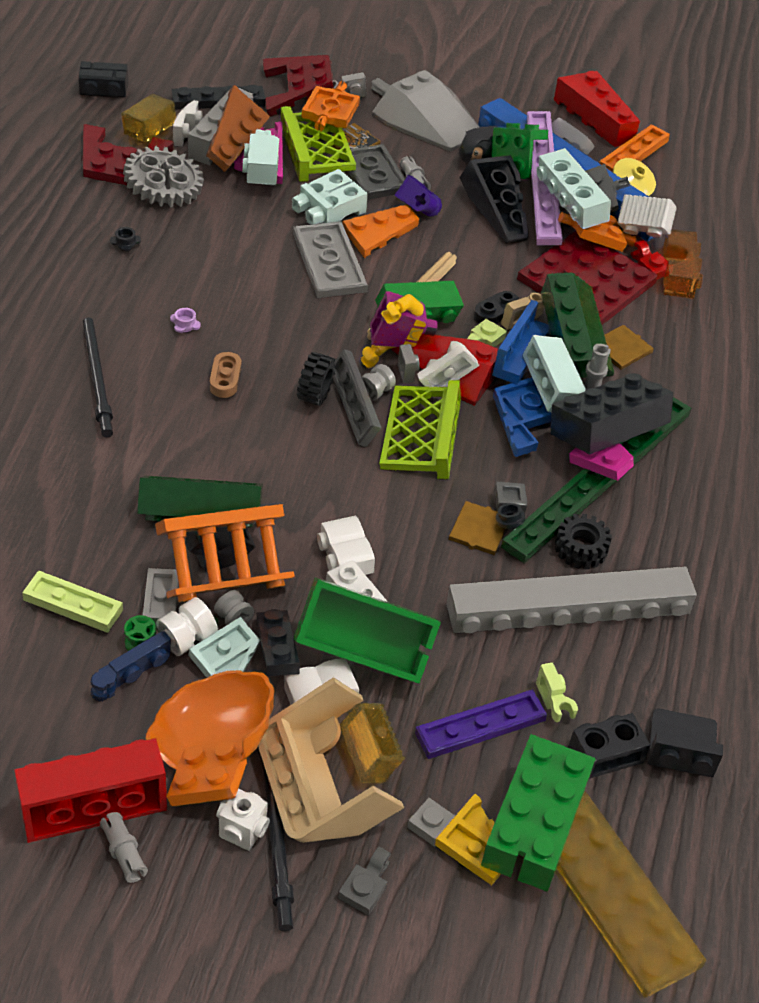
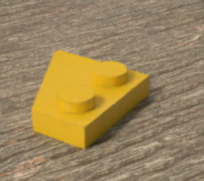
(467, 838)

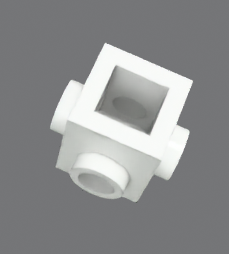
(243, 819)

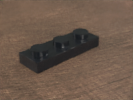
(277, 643)

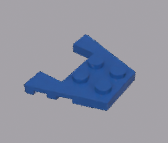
(520, 410)

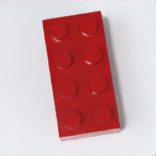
(84, 788)

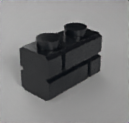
(103, 79)

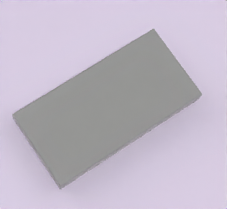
(329, 259)

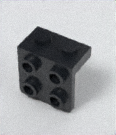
(684, 743)

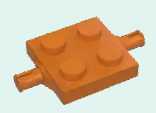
(330, 106)
(605, 234)

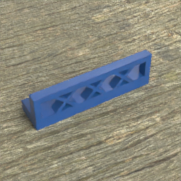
(510, 360)

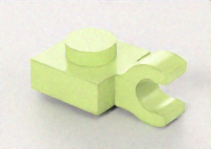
(488, 333)
(551, 687)

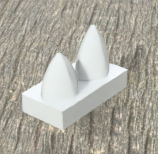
(451, 366)

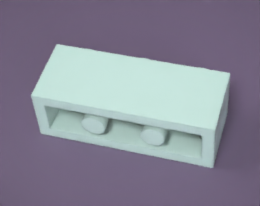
(552, 369)

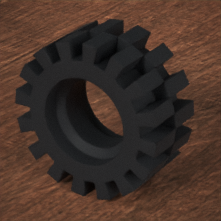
(316, 378)
(580, 553)

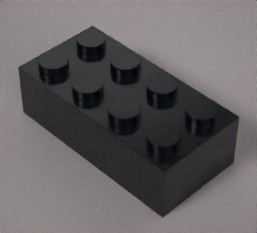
(611, 413)

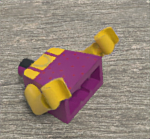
(396, 323)

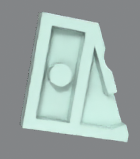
(226, 649)

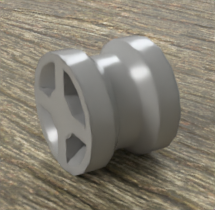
(232, 607)

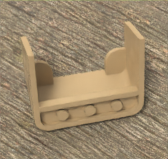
(300, 775)

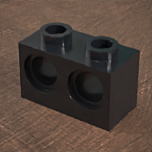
(611, 751)

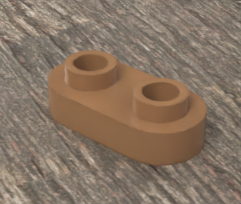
(225, 374)

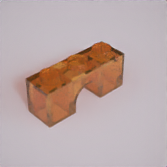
(683, 264)

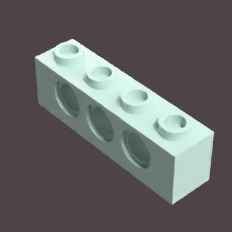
(574, 188)

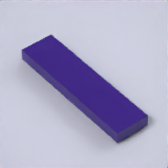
(480, 724)

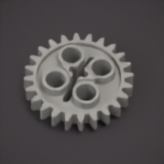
(147, 178)

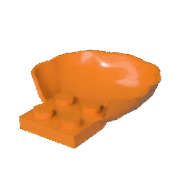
(211, 732)

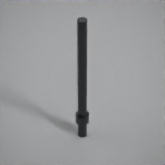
(102, 411)
(282, 891)

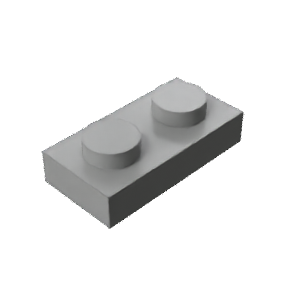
(156, 601)

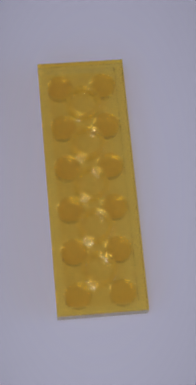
(625, 904)

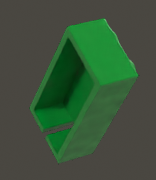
(366, 630)
(538, 812)

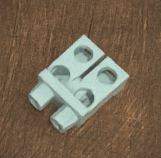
(330, 199)

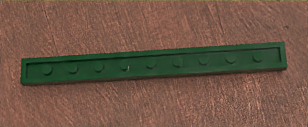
(581, 492)

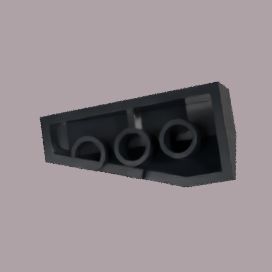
(496, 193)

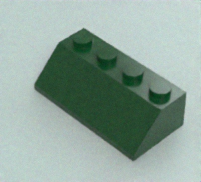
(574, 317)
(190, 497)

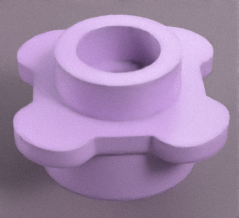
(185, 320)

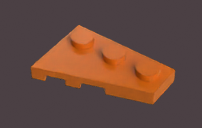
(379, 227)

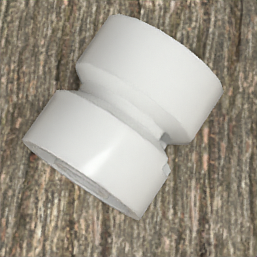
(188, 625)

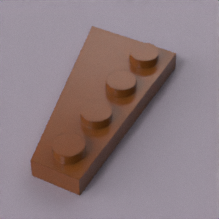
(234, 128)

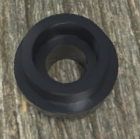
(510, 516)

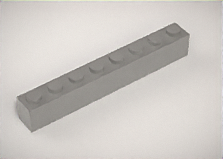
(570, 599)

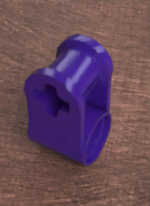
(419, 197)

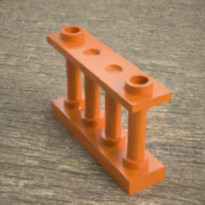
(206, 526)

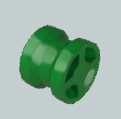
(138, 626)

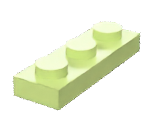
(73, 601)

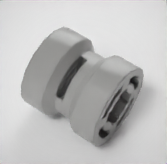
(378, 381)

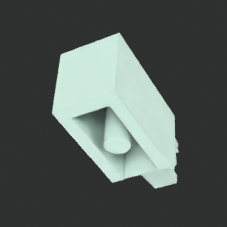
(261, 158)

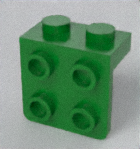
(517, 143)

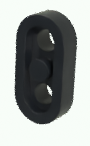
(493, 307)

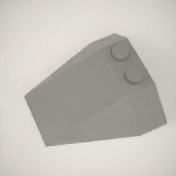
(425, 111)

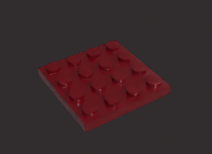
(612, 276)

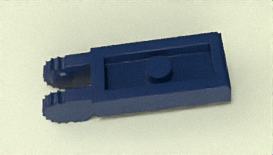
(130, 666)

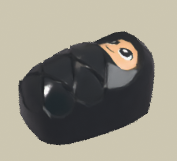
(477, 144)

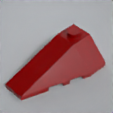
(475, 382)

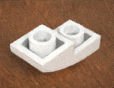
(185, 122)

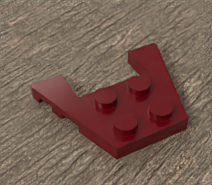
(303, 76)
(106, 160)

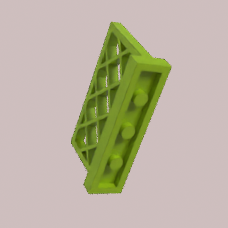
(303, 157)
(444, 435)

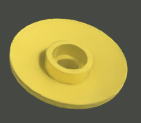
(637, 173)

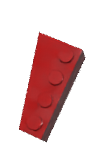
(598, 106)

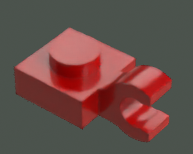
(652, 261)

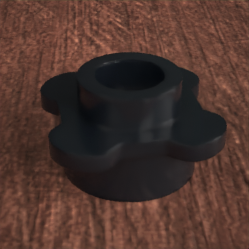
(125, 238)

